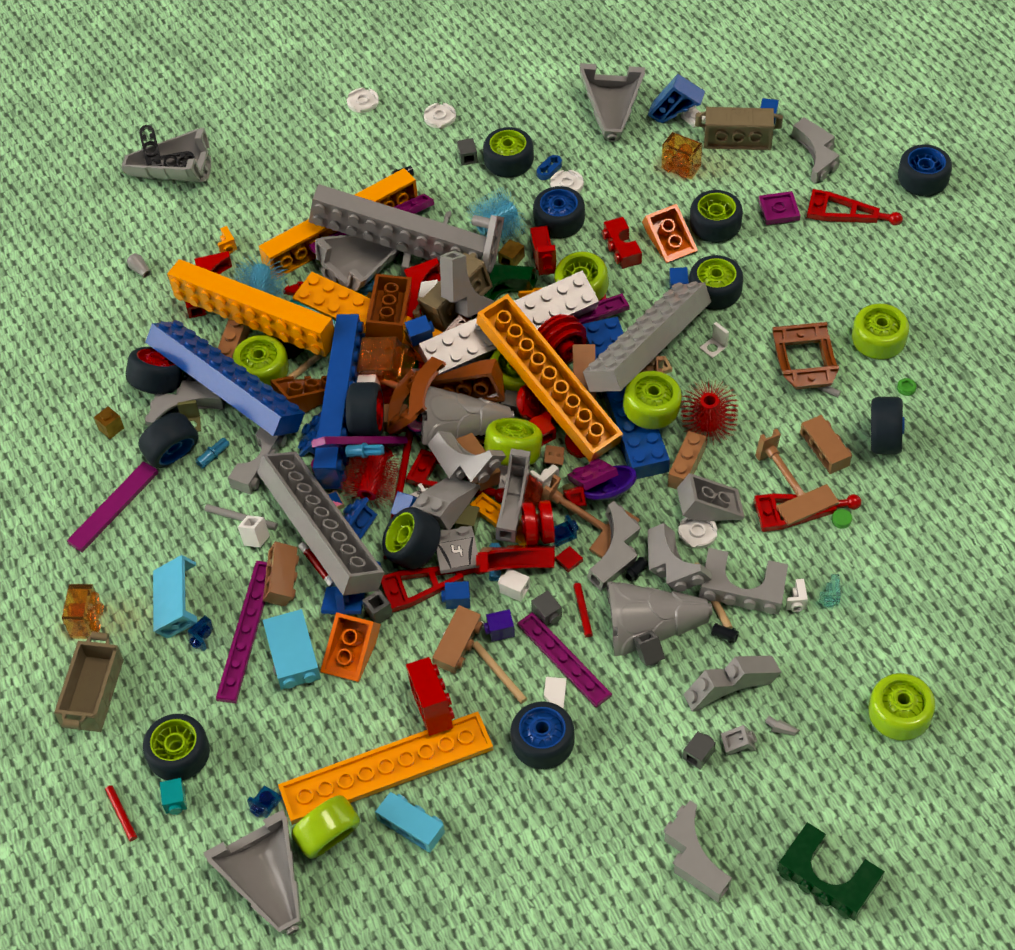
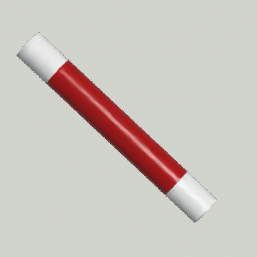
(315, 562)

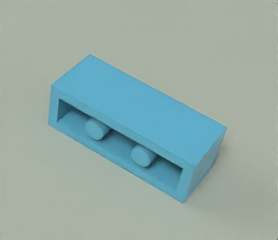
(410, 821)

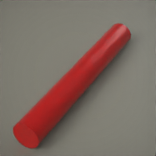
(583, 610)
(121, 813)

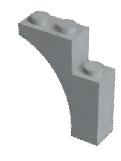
(820, 146)
(457, 286)
(167, 403)
(461, 463)
(513, 495)
(619, 555)
(667, 563)
(738, 674)
(693, 863)

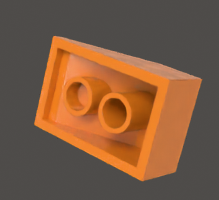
(669, 233)
(349, 646)

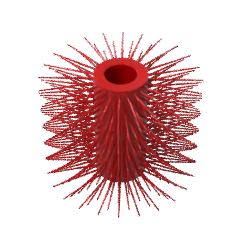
(709, 411)
(371, 477)

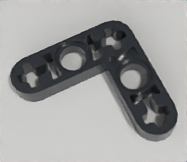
(155, 157)

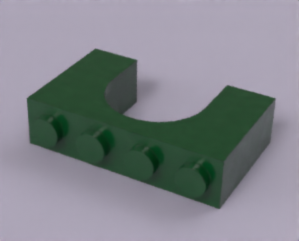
(510, 278)
(846, 897)

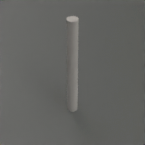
(235, 515)

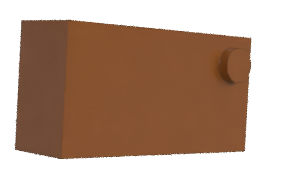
(388, 306)

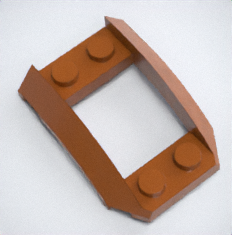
(806, 334)
(417, 385)

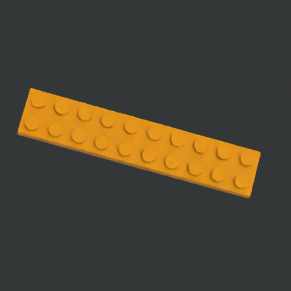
(333, 299)
(386, 766)

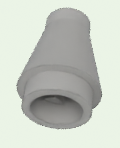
(138, 265)

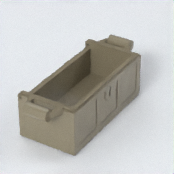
(738, 127)
(442, 311)
(89, 684)

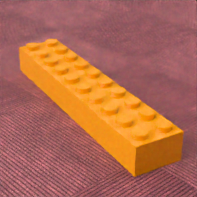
(292, 245)
(252, 307)
(549, 378)

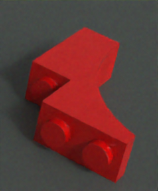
(543, 251)
(216, 263)
(420, 273)
(515, 557)

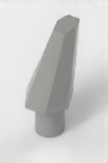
(781, 726)

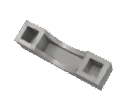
(245, 475)

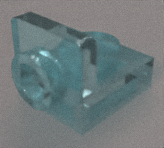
(832, 595)

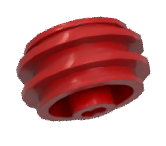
(562, 333)

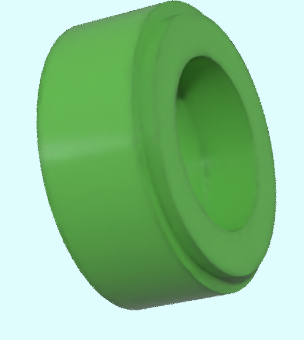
(906, 386)
(841, 518)

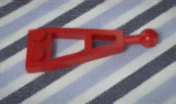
(819, 202)
(425, 465)
(770, 518)
(397, 596)

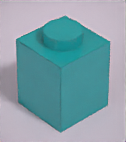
(173, 796)

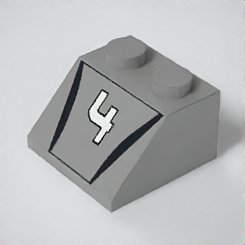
(457, 550)

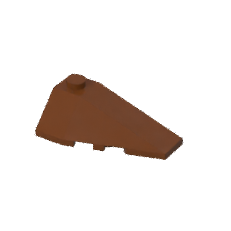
(476, 380)
(304, 392)

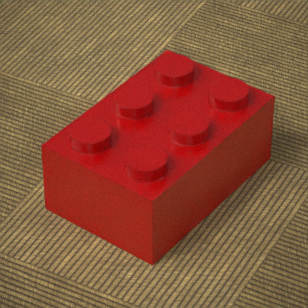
(430, 696)

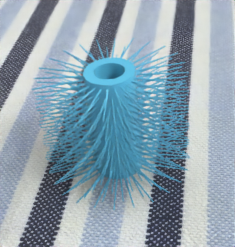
(504, 210)
(260, 277)

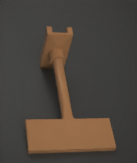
(585, 354)
(805, 503)
(603, 541)

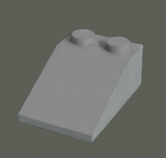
(446, 500)
(708, 500)

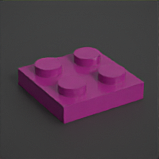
(779, 208)
(592, 474)

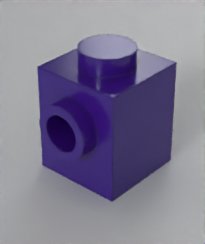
(499, 625)

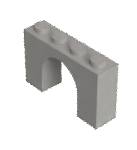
(764, 598)

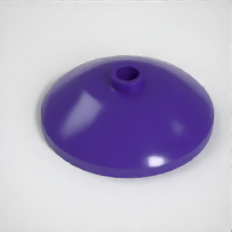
(613, 487)

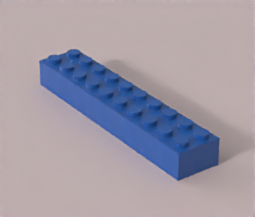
(342, 372)
(225, 378)
(640, 446)

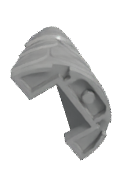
(611, 97)
(196, 169)
(352, 259)
(458, 414)
(646, 609)
(263, 872)

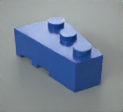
(675, 98)

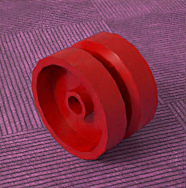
(534, 523)

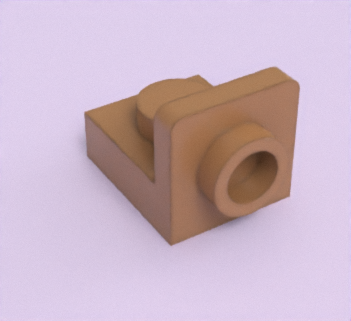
(554, 455)

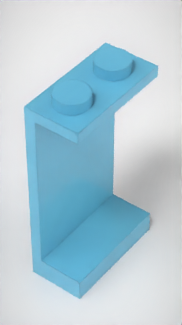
(169, 598)
(291, 649)

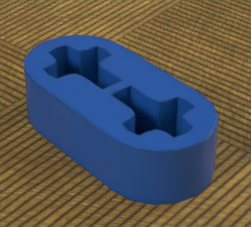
(549, 167)

